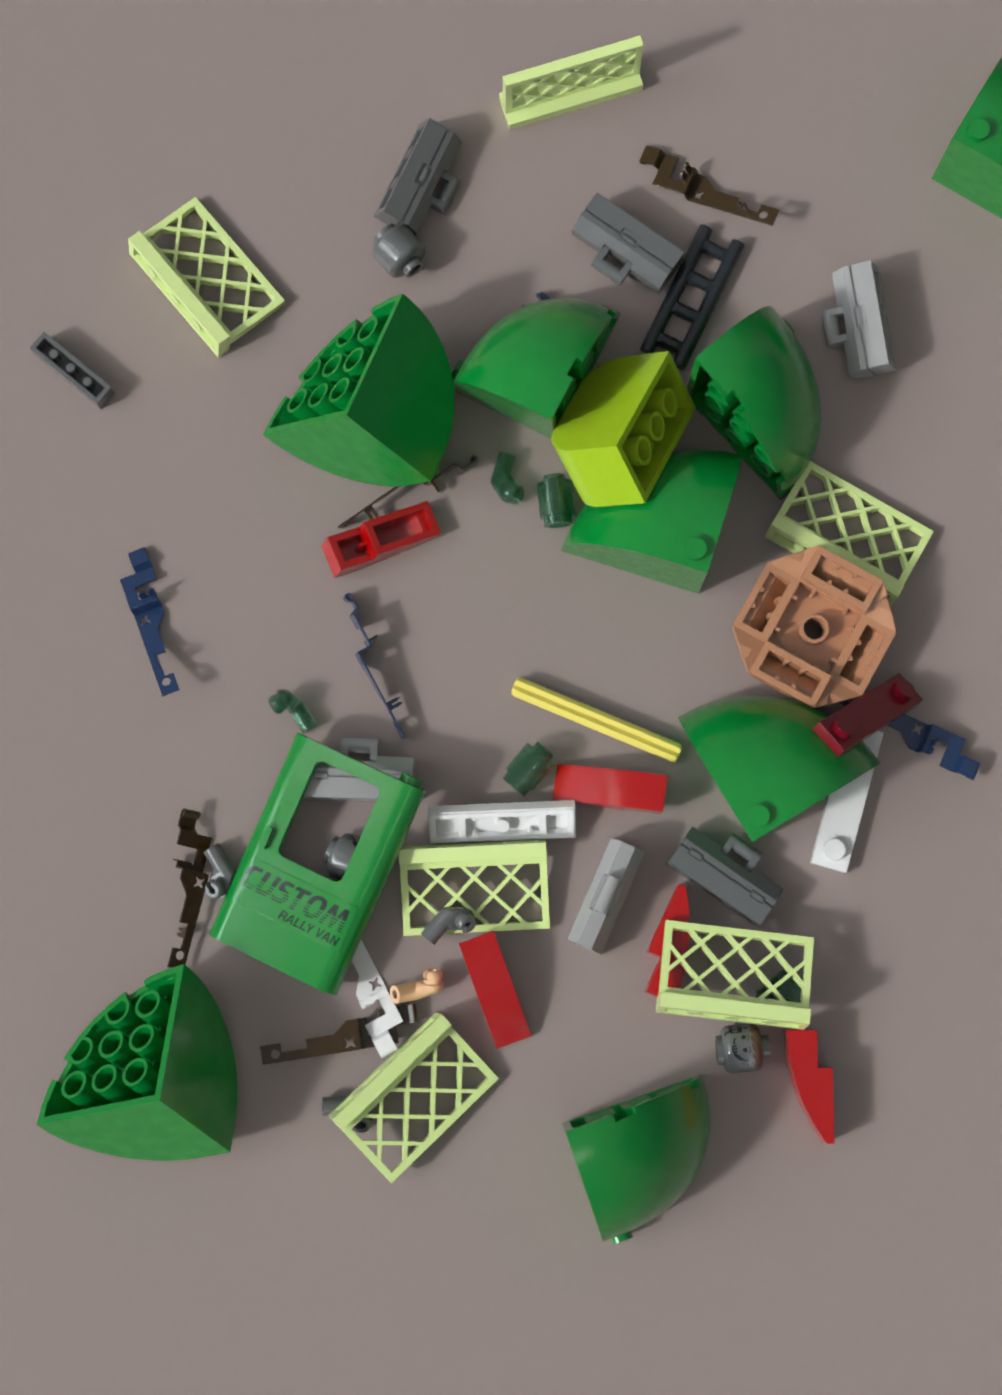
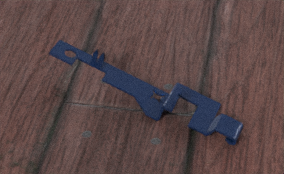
(149, 606)
(388, 705)
(923, 743)

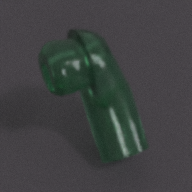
(503, 481)
(296, 708)

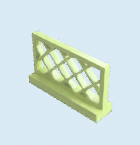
(572, 83)
(183, 295)
(798, 537)
(472, 855)
(735, 1007)
(391, 1073)

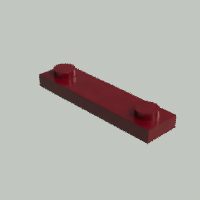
(868, 714)

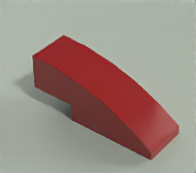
(380, 539)
(610, 788)
(676, 911)
(495, 989)
(811, 1083)

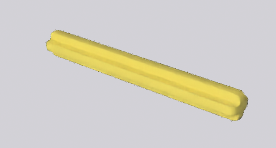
(596, 719)

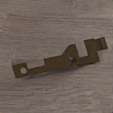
(695, 182)
(369, 508)
(194, 894)
(335, 1043)

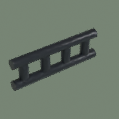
(684, 276)

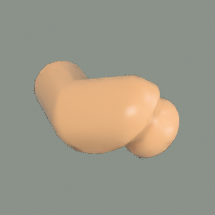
(418, 989)

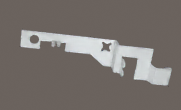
(378, 1028)

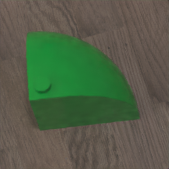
(975, 152)
(536, 360)
(761, 397)
(373, 401)
(673, 531)
(770, 757)
(149, 1076)
(640, 1154)

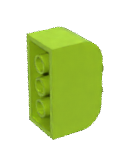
(623, 428)

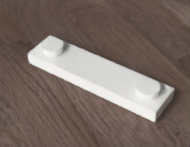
(842, 818)
(502, 821)

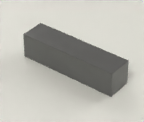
(72, 370)

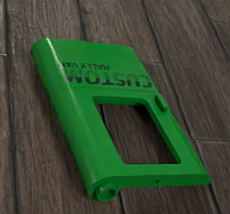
(298, 915)

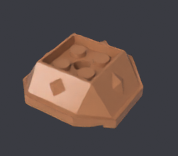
(837, 597)

